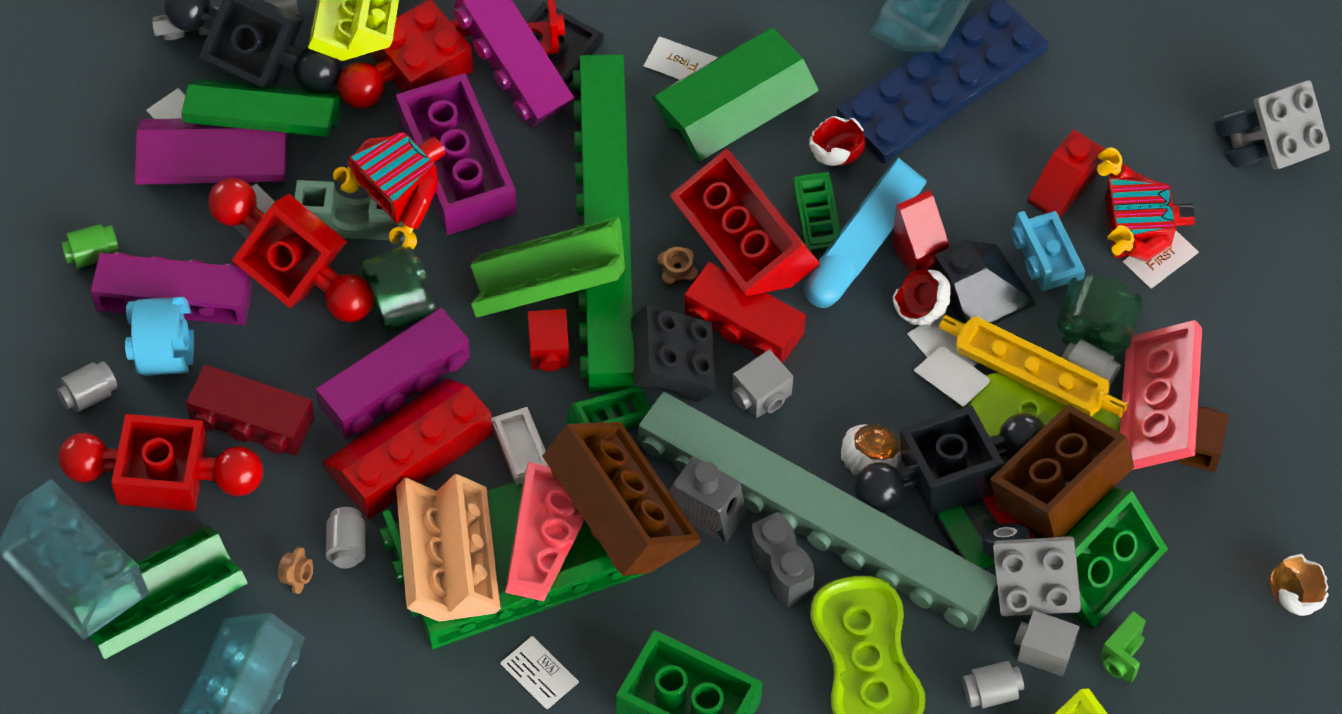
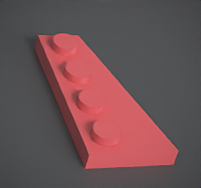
(543, 534)

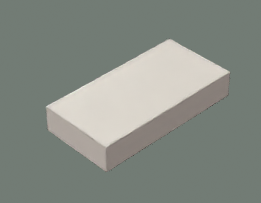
(518, 441)

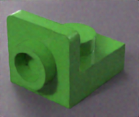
(1120, 648)

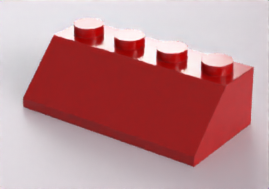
(743, 227)
(410, 445)

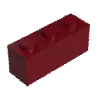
(250, 410)

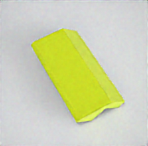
(352, 27)

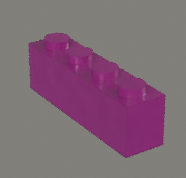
(516, 58)
(212, 290)
(393, 373)

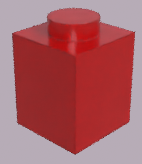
(548, 339)

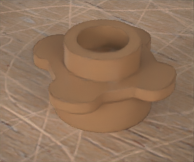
(673, 257)
(295, 569)

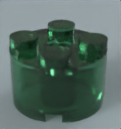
(398, 288)
(1099, 314)

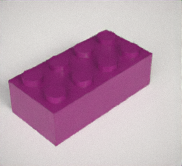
(471, 174)

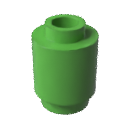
(87, 243)

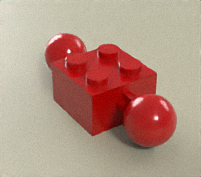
(422, 52)
(289, 250)
(160, 463)

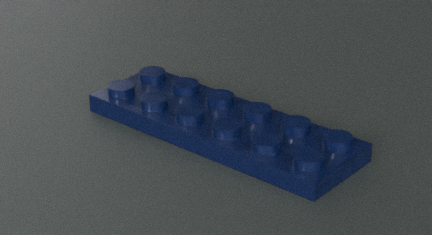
(940, 84)

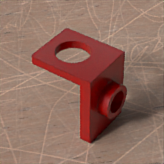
(550, 29)

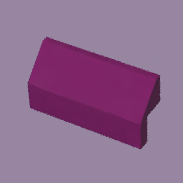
(207, 153)

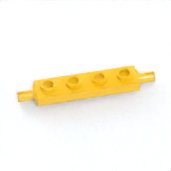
(1032, 366)

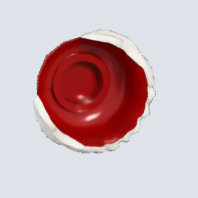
(837, 141)
(922, 297)

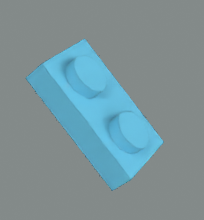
(1047, 250)

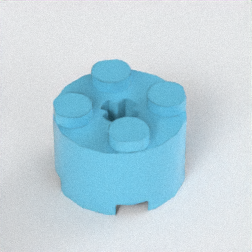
(159, 336)

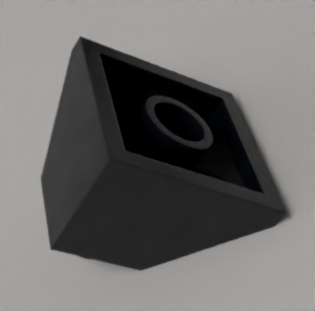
(981, 282)

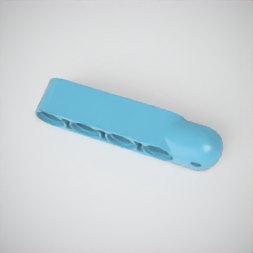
(861, 235)

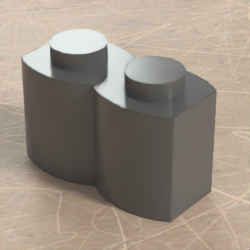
(782, 560)

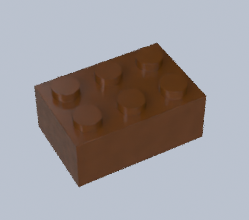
(1062, 472)

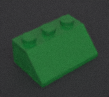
(1112, 552)

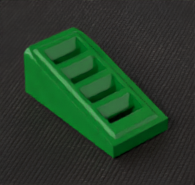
(814, 190)
(588, 410)

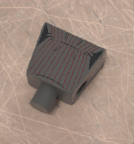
(710, 499)

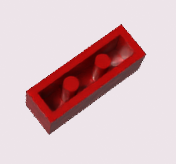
(752, 320)

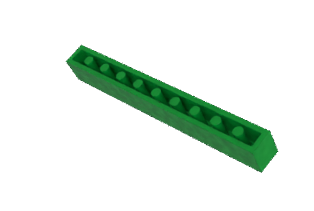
(604, 197)

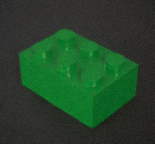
(685, 681)

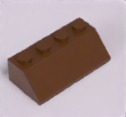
(620, 496)

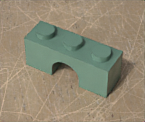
(344, 215)

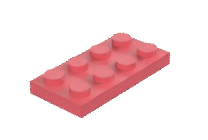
(1162, 394)

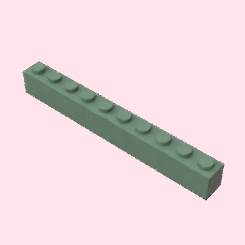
(824, 513)

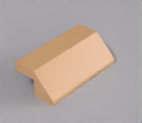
(447, 549)

